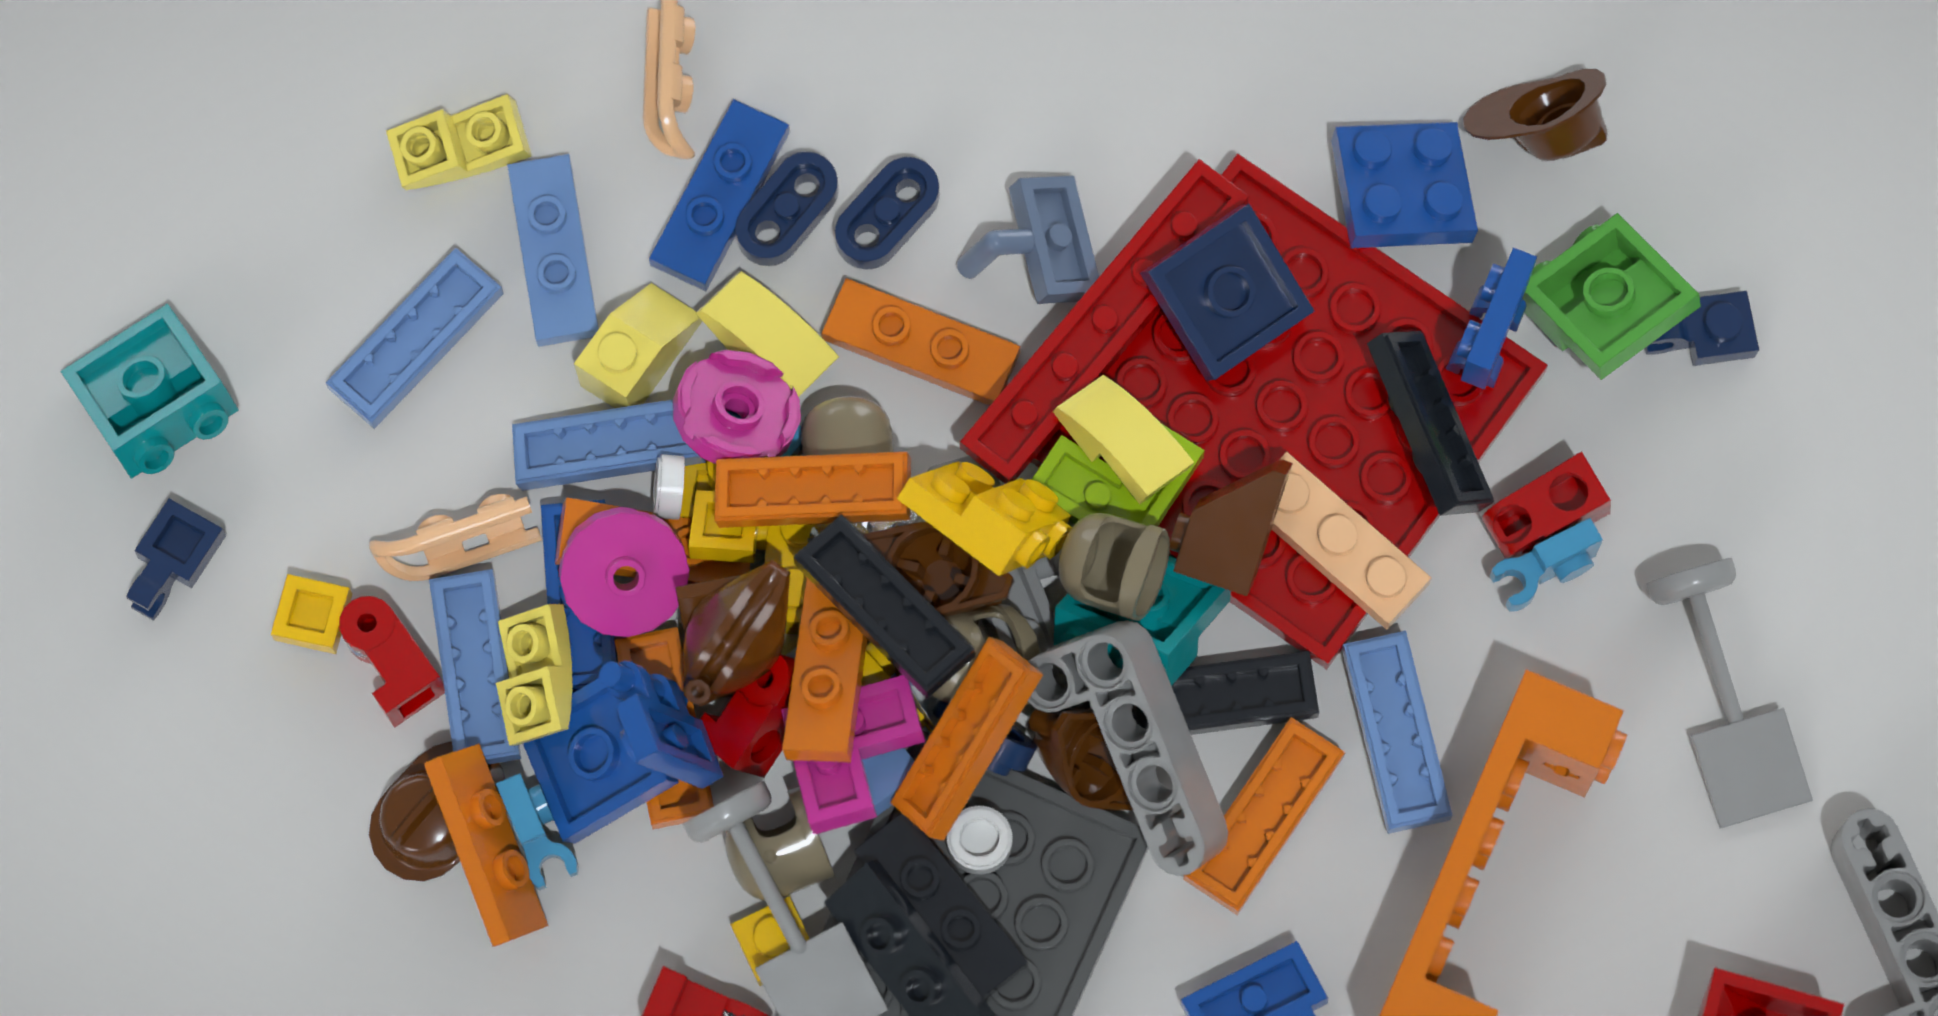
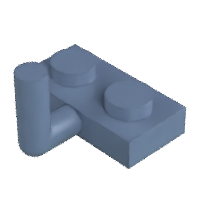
(1050, 236)

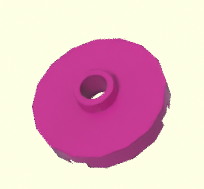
(740, 385)
(618, 540)

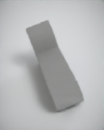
(1138, 749)
(1888, 934)

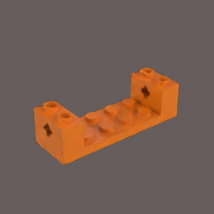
(1546, 734)

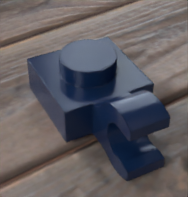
(1714, 332)
(175, 549)

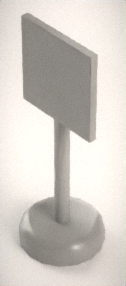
(1752, 761)
(815, 974)

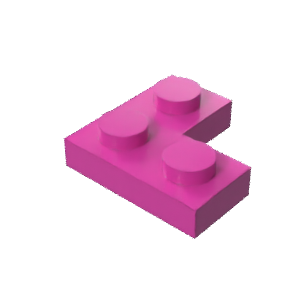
(839, 791)

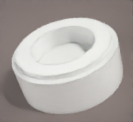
(668, 486)
(980, 840)

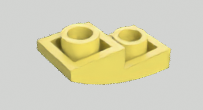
(458, 146)
(758, 322)
(1128, 437)
(539, 665)

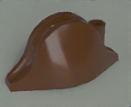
(940, 568)
(736, 634)
(1079, 757)

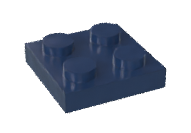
(1227, 292)

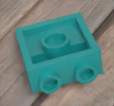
(151, 392)
(1173, 622)

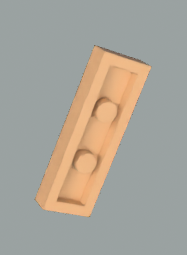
(1346, 547)

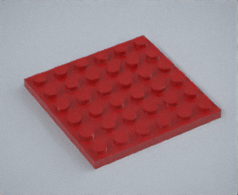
(1319, 402)

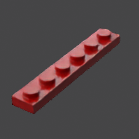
(1094, 329)

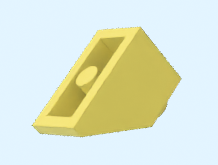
(636, 347)

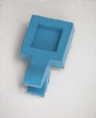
(1562, 556)
(528, 814)

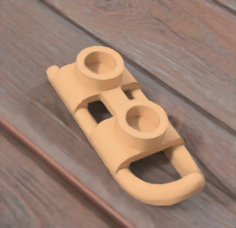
(664, 85)
(443, 537)

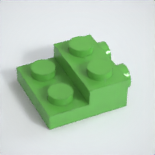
(1608, 296)

